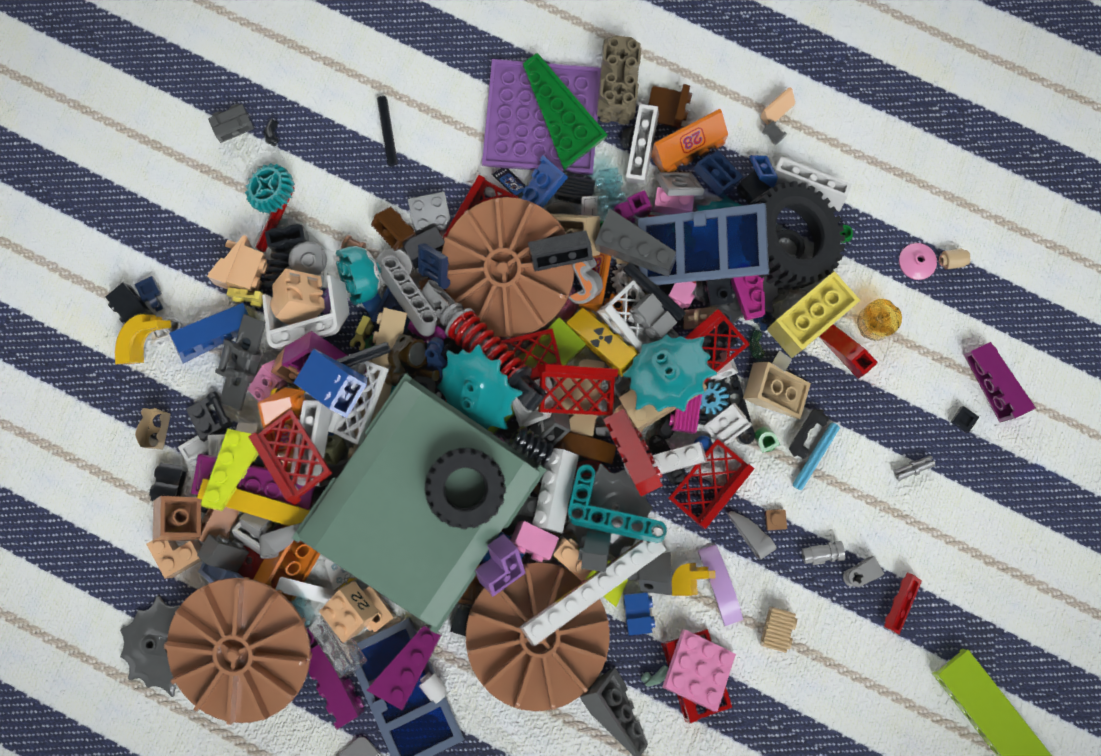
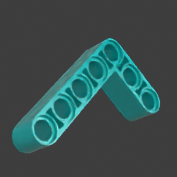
(608, 516)

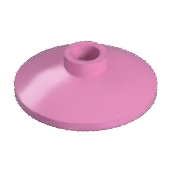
(912, 267)

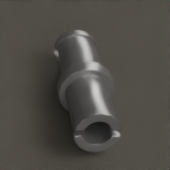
(914, 468)

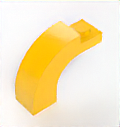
(132, 336)

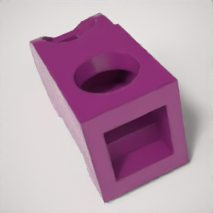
(640, 204)
(624, 209)

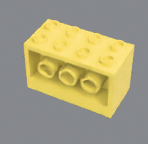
(813, 314)

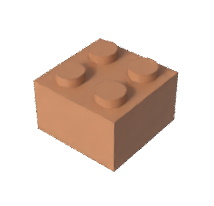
(176, 518)

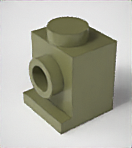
(335, 448)

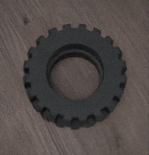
(470, 516)

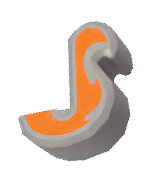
(589, 280)

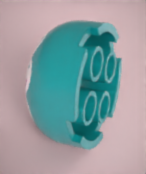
(359, 273)

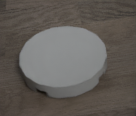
(307, 258)

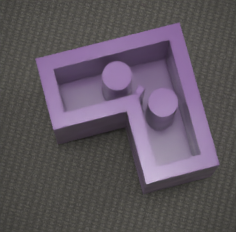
(503, 566)

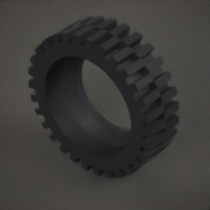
(785, 268)

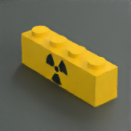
(602, 341)

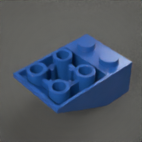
(331, 382)

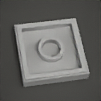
(679, 183)

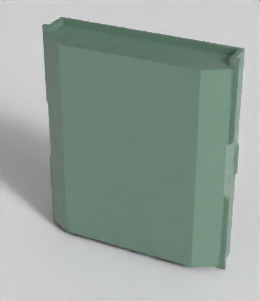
(378, 514)

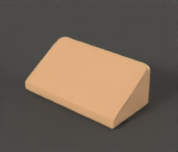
(778, 106)

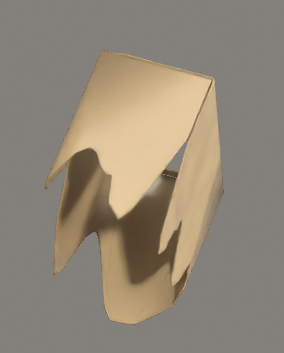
(143, 433)

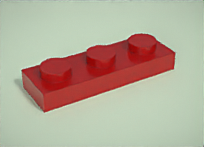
(902, 603)

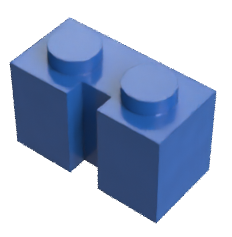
(638, 613)

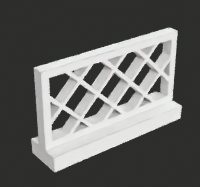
(618, 323)
(338, 422)

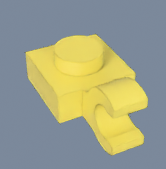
(364, 328)

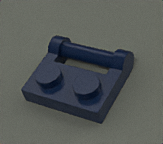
(433, 265)

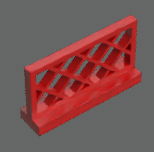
(474, 196)
(712, 323)
(581, 373)
(535, 374)
(278, 469)
(725, 493)
(689, 707)

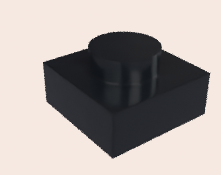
(964, 419)

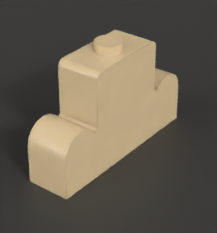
(581, 423)

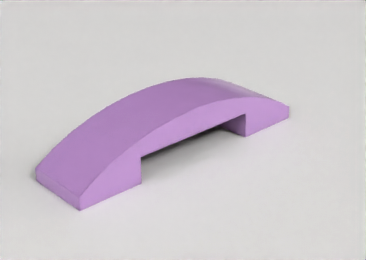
(721, 585)

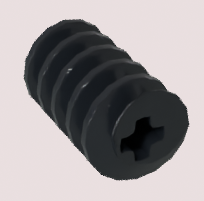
(278, 265)
(533, 444)

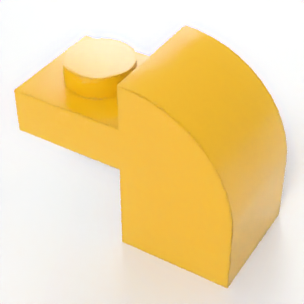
(685, 579)

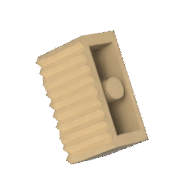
(778, 629)

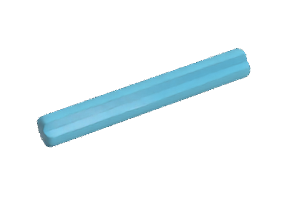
(816, 456)

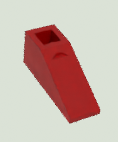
(850, 352)

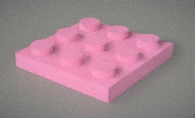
(699, 670)

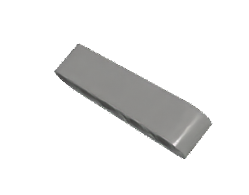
(408, 295)

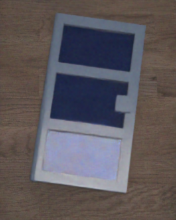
(711, 243)
(421, 725)

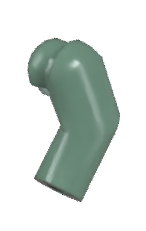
(655, 679)

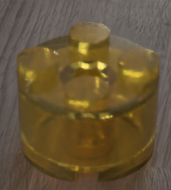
(886, 312)

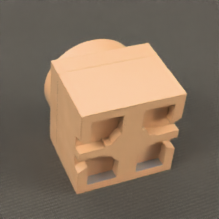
(297, 297)

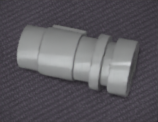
(822, 553)

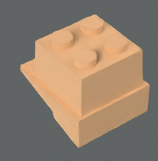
(240, 268)

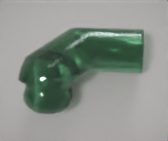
(755, 347)

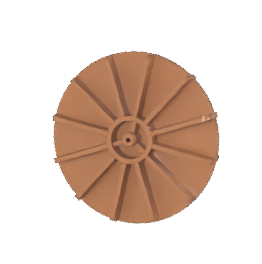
(494, 269)
(238, 650)
(552, 670)

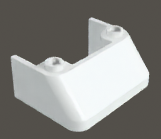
(282, 334)

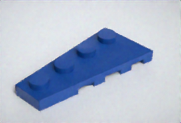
(545, 183)

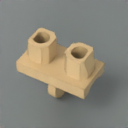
(695, 317)

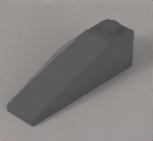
(611, 708)

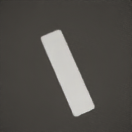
(304, 590)

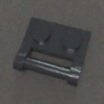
(203, 418)

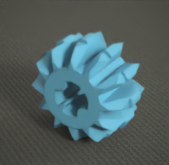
(716, 405)

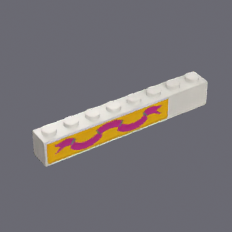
(590, 590)

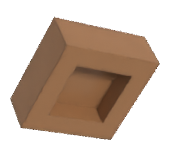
(775, 519)

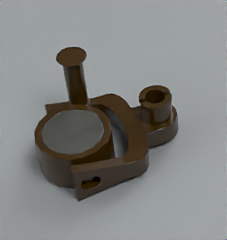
(408, 353)

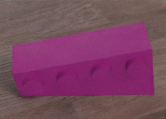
(298, 351)
(998, 383)
(402, 674)
(338, 691)

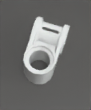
(162, 337)

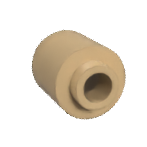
(954, 258)

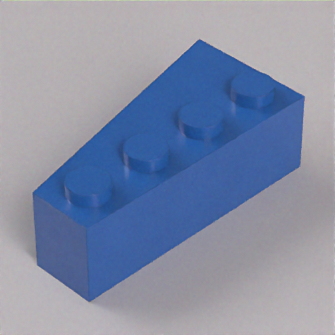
(207, 333)

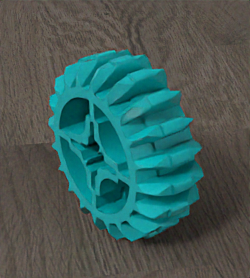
(258, 189)

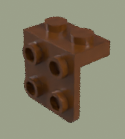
(671, 104)

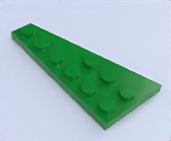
(567, 121)

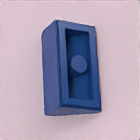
(764, 169)

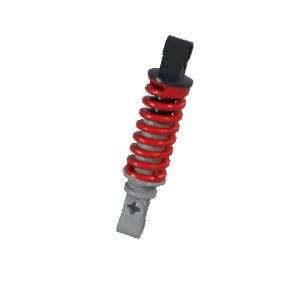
(468, 332)

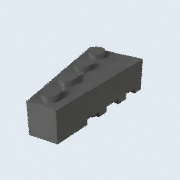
(631, 244)

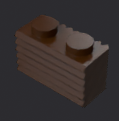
(392, 228)

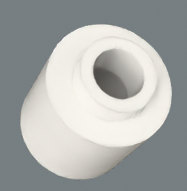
(433, 687)

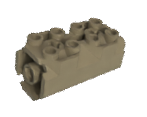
(618, 79)

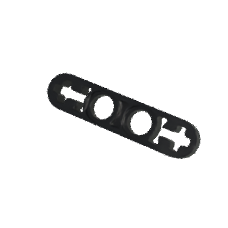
(741, 405)

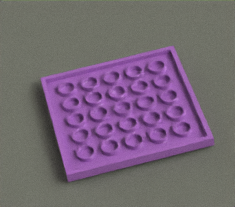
(514, 123)

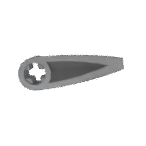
(754, 537)
(276, 541)

